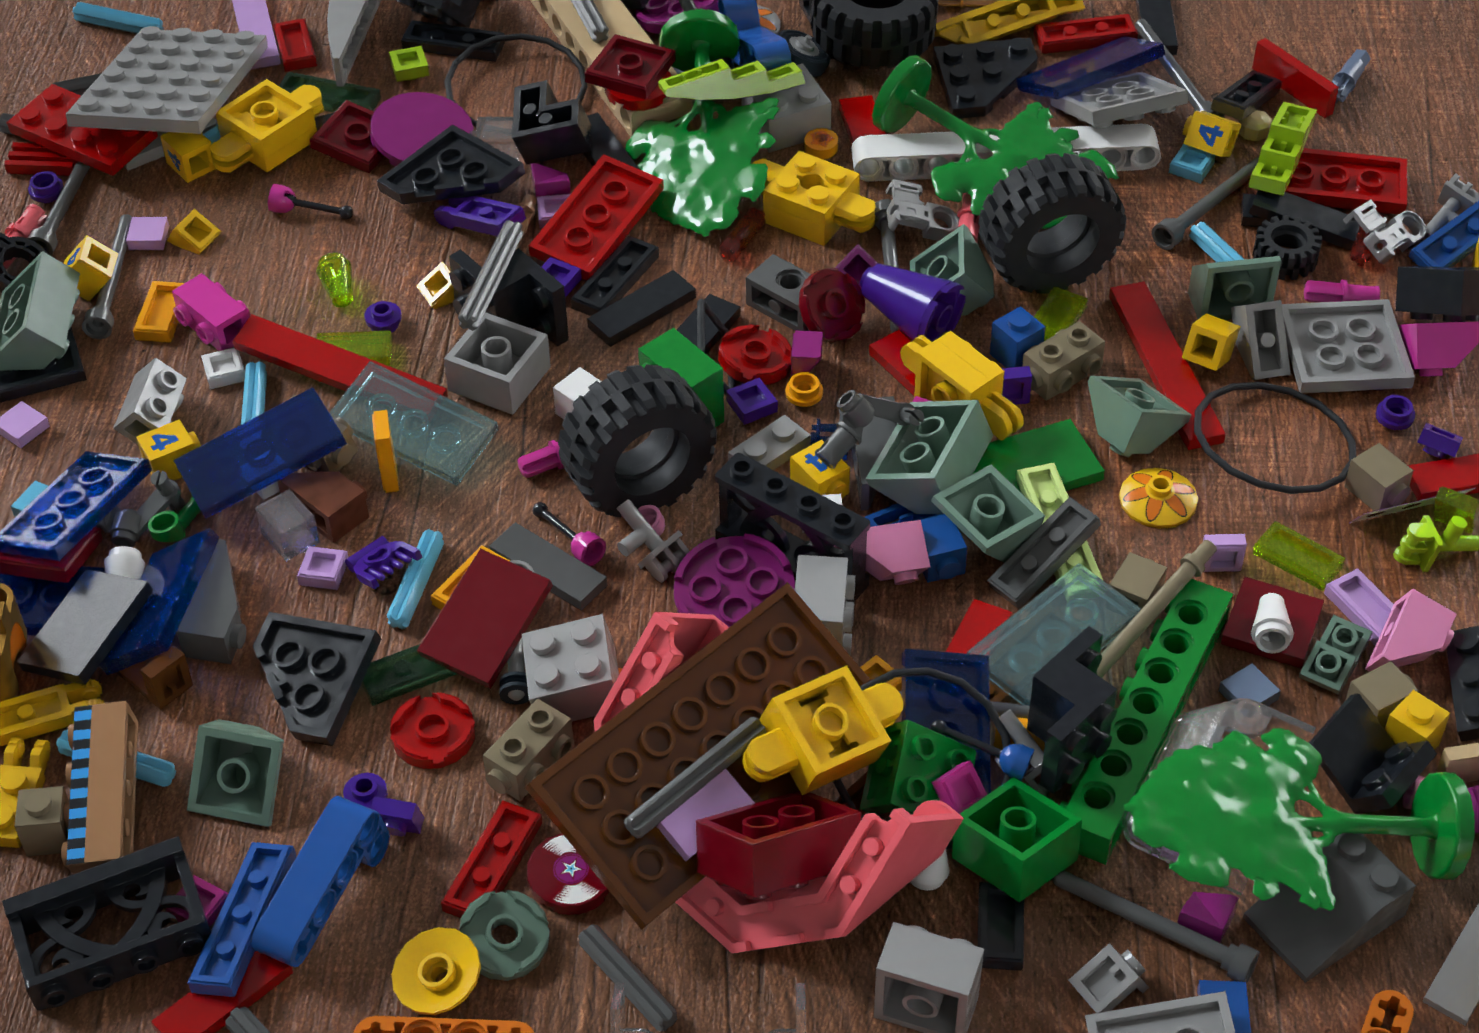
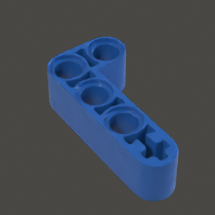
(755, 40)
(316, 880)

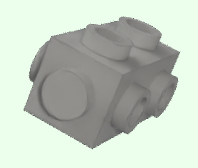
(150, 400)

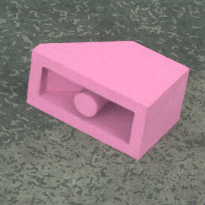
(896, 552)
(1413, 631)

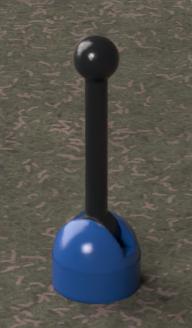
(1012, 759)

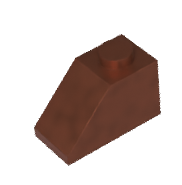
(331, 498)

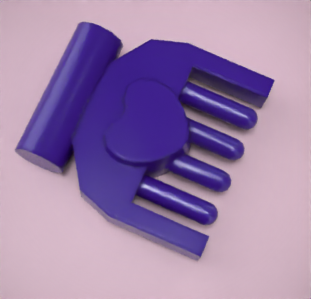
(380, 558)

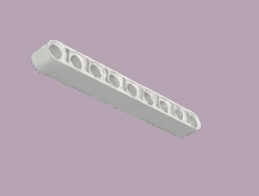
(916, 154)

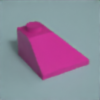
(1438, 344)

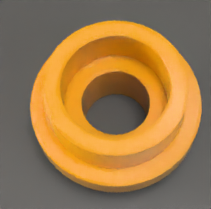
(804, 389)

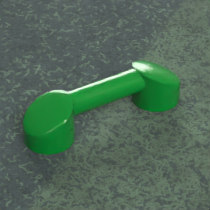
(170, 526)

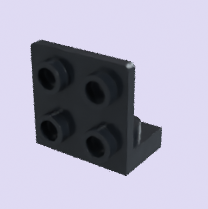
(1365, 760)

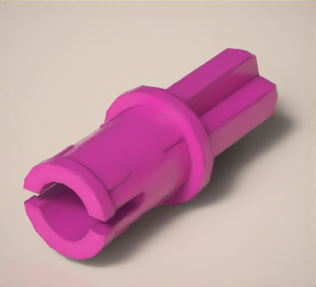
(1336, 292)
(540, 460)

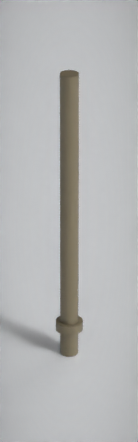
(1191, 566)

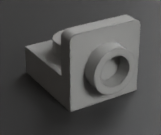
(1109, 979)

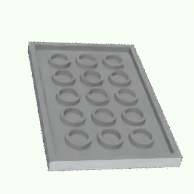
(168, 80)

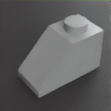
(1262, 339)

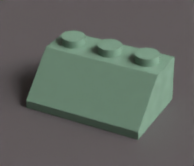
(37, 314)
(932, 455)

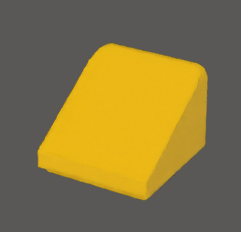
(194, 233)
(437, 287)

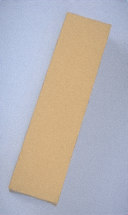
(572, 33)

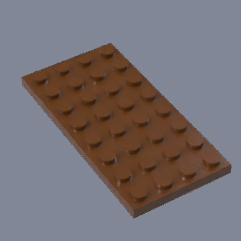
(670, 729)

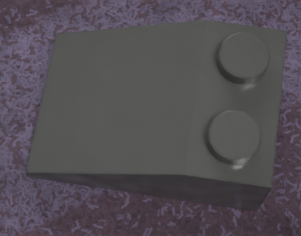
(1368, 900)

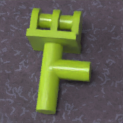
(1424, 543)

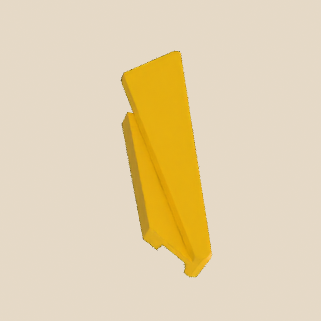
(1002, 19)

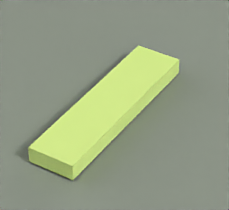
(1047, 492)

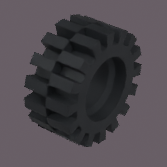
(1292, 234)

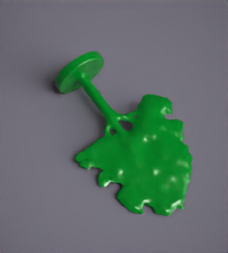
(1020, 139)
(709, 167)
(1239, 813)

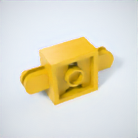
(265, 126)
(814, 198)
(956, 371)
(823, 730)

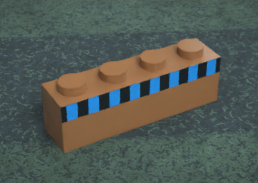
(100, 785)

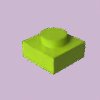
(409, 63)

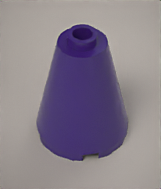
(914, 300)

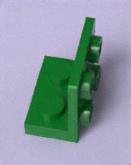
(909, 766)

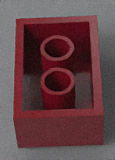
(774, 843)

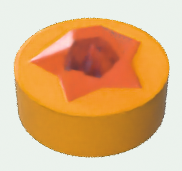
(821, 143)

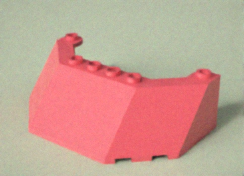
(868, 872)

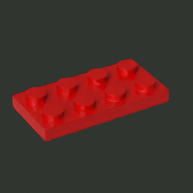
(46, 124)
(1351, 180)
(597, 215)

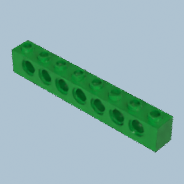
(1147, 712)

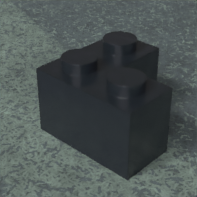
(548, 128)
(1438, 291)

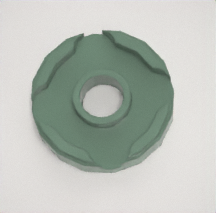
(520, 913)

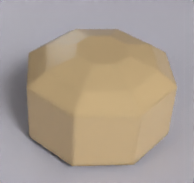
(1255, 126)

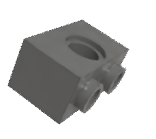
(775, 291)

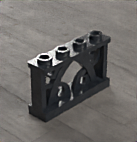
(754, 493)
(100, 965)

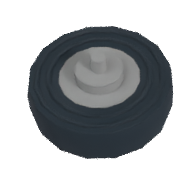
(806, 51)

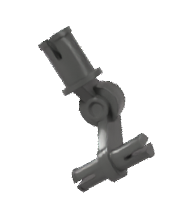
(857, 412)
(128, 524)

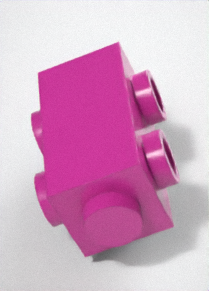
(209, 311)

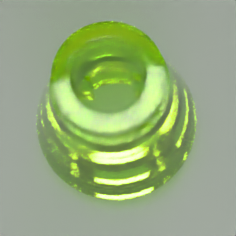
(336, 277)

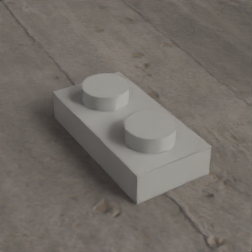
(774, 443)

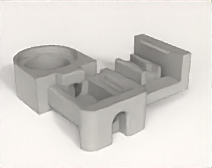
(910, 211)
(1391, 235)

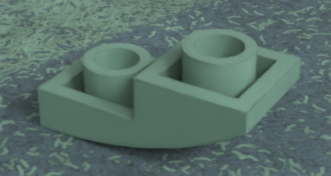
(1336, 654)

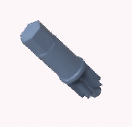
(1350, 73)

